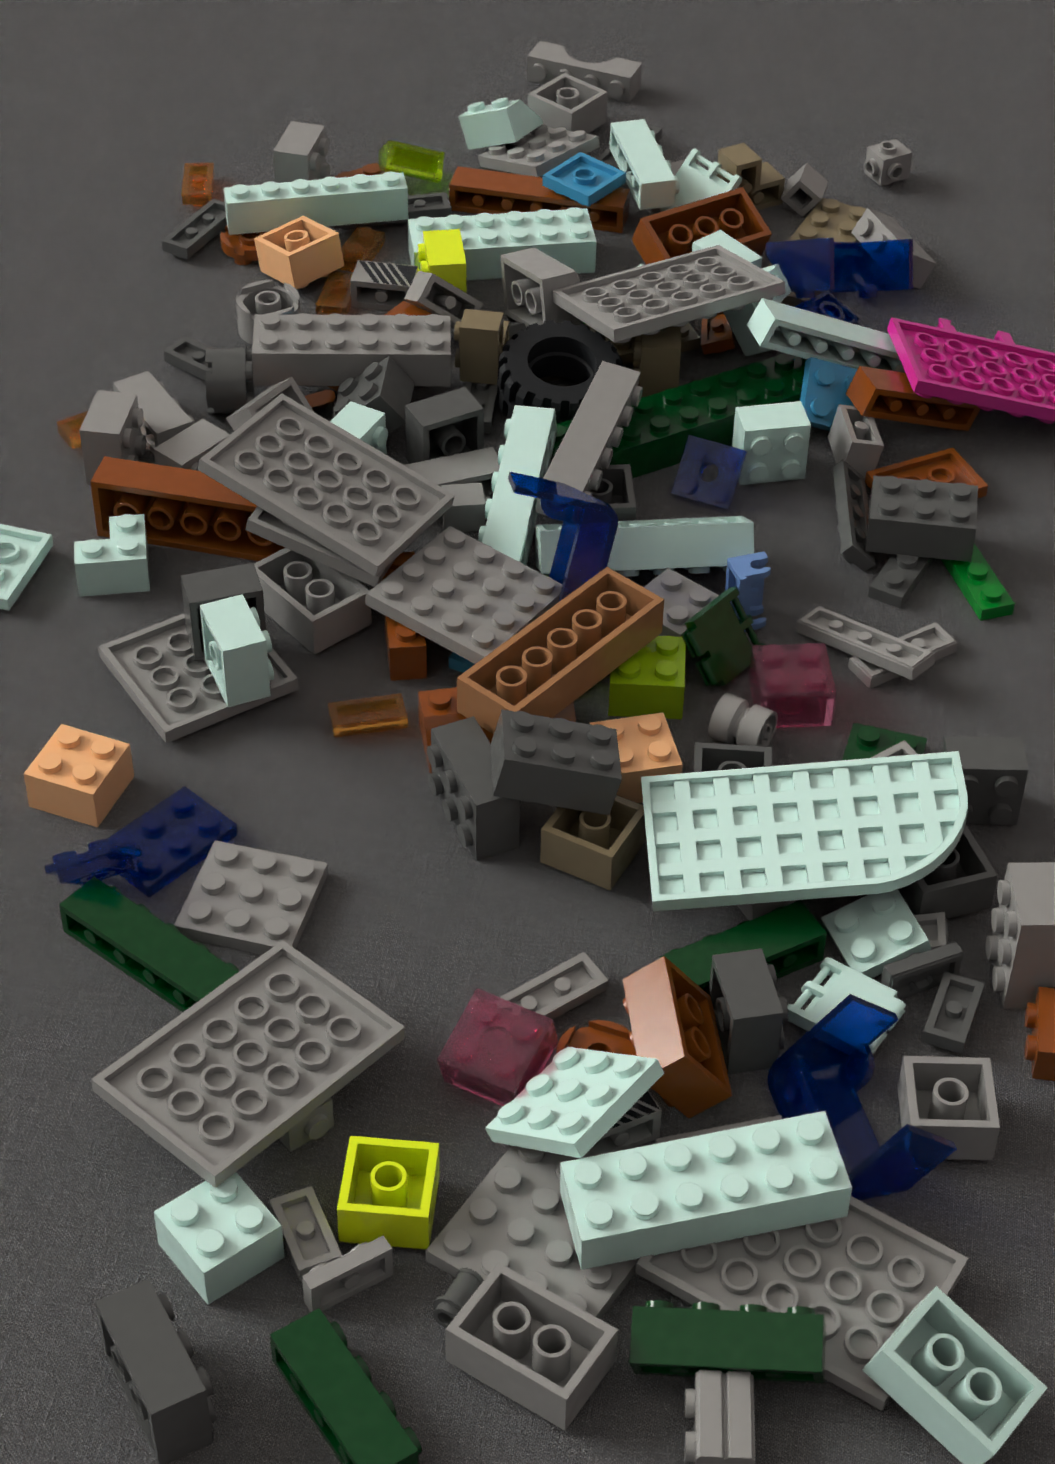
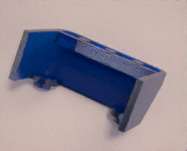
(844, 266)
(585, 533)
(826, 1073)

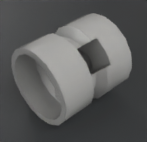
(739, 723)

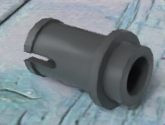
(456, 1296)

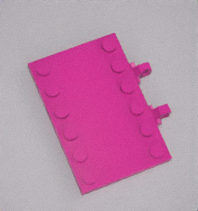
(976, 369)

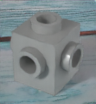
(888, 162)

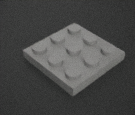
(538, 151)
(251, 898)

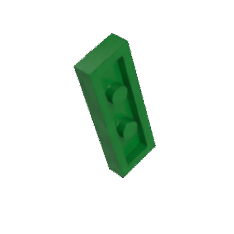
(980, 586)

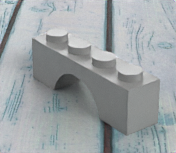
(617, 76)

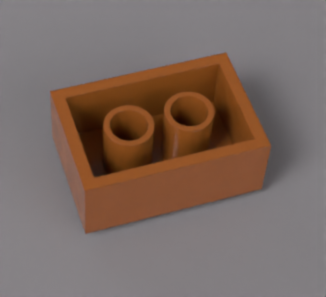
(677, 1026)

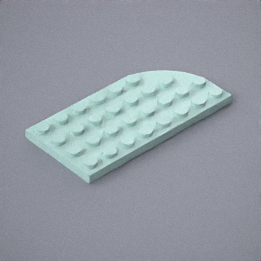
(801, 829)

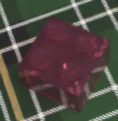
(794, 683)
(497, 1048)

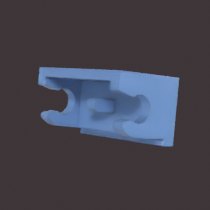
(748, 575)

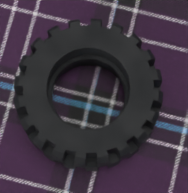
(551, 351)

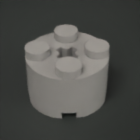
(264, 298)

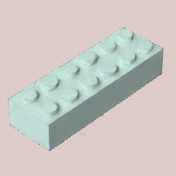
(486, 236)
(663, 544)
(704, 1189)

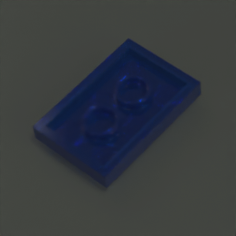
(173, 839)

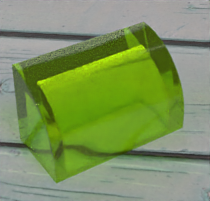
(412, 161)

